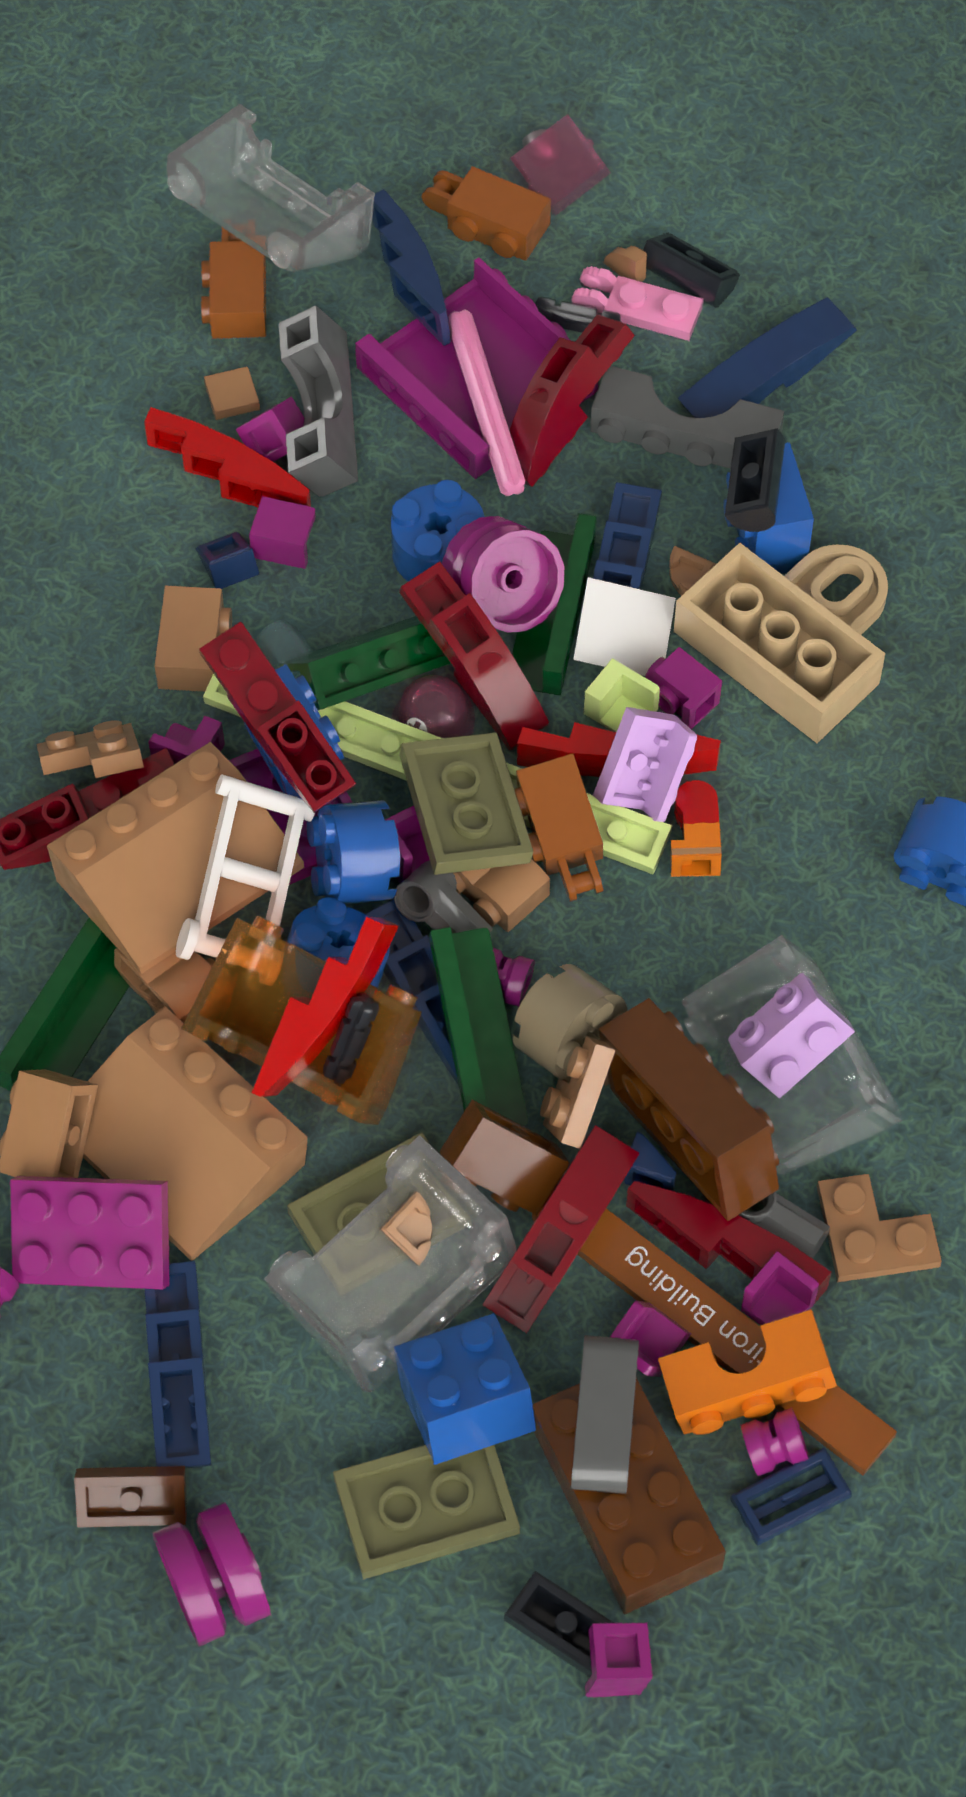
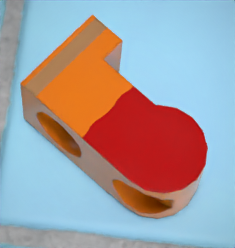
(698, 818)

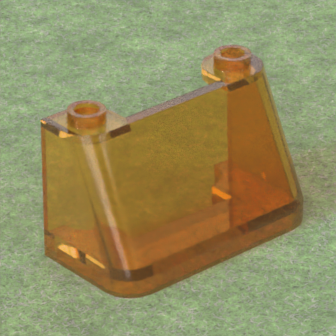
(248, 997)

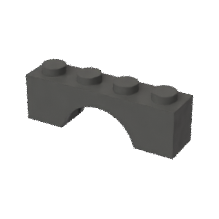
(318, 359)
(632, 412)

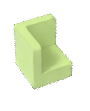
(614, 691)

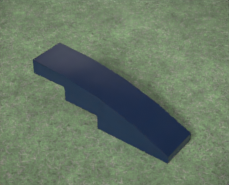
(411, 267)
(770, 360)
(628, 535)
(413, 970)
(177, 1370)

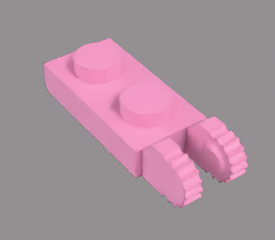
(640, 303)

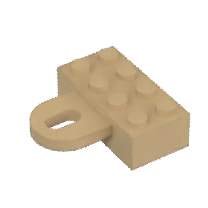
(787, 638)

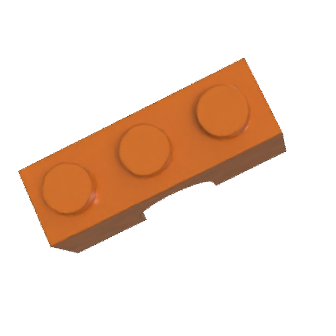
(790, 1370)

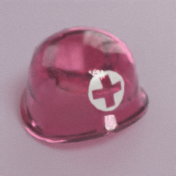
(436, 707)

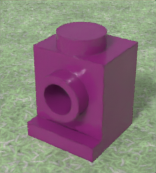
(685, 686)

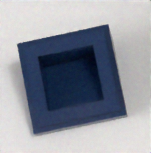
(230, 564)
(650, 1166)

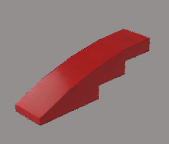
(208, 453)
(592, 746)
(313, 1022)

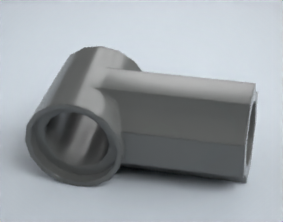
(436, 901)
(790, 1223)

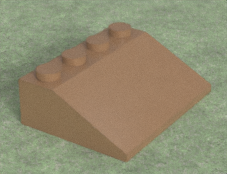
(148, 854)
(189, 1119)

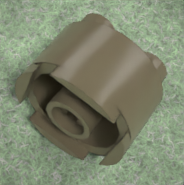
(561, 1014)

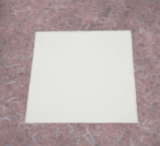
(623, 626)

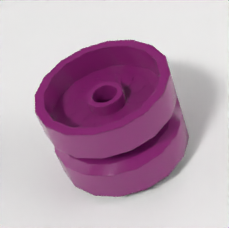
(507, 570)
(217, 1571)

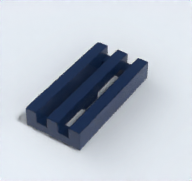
(807, 1511)

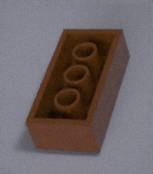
(691, 1108)
(654, 1533)

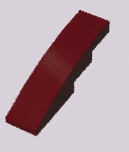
(706, 1234)

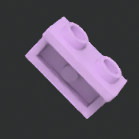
(646, 762)
(789, 1036)

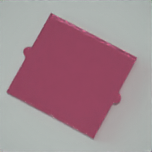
(560, 164)

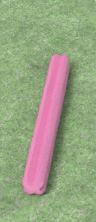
(486, 403)

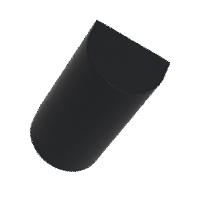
(690, 268)
(755, 480)
(555, 1620)

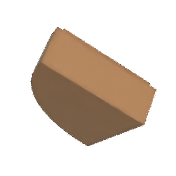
(628, 262)
(687, 569)
(411, 1228)

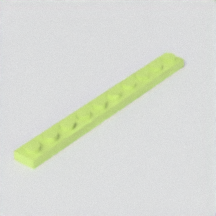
(377, 743)

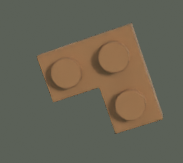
(108, 748)
(573, 1101)
(871, 1247)

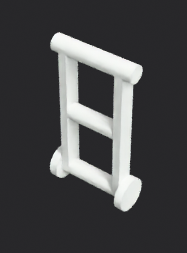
(193, 934)

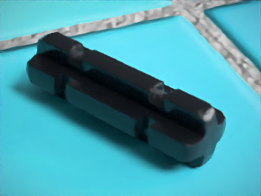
(571, 315)
(350, 1038)

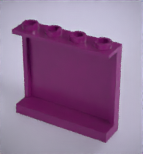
(428, 378)

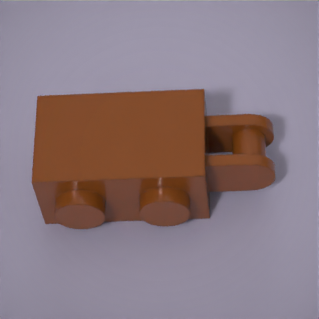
(490, 211)
(235, 289)
(561, 823)

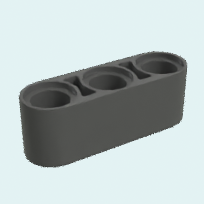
(605, 1414)

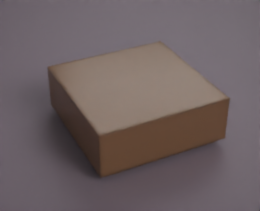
(231, 393)

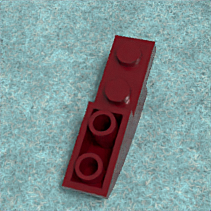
(550, 406)
(476, 652)
(276, 718)
(33, 827)
(561, 1229)

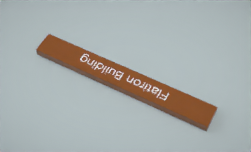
(736, 1340)

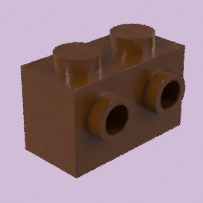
(504, 1158)

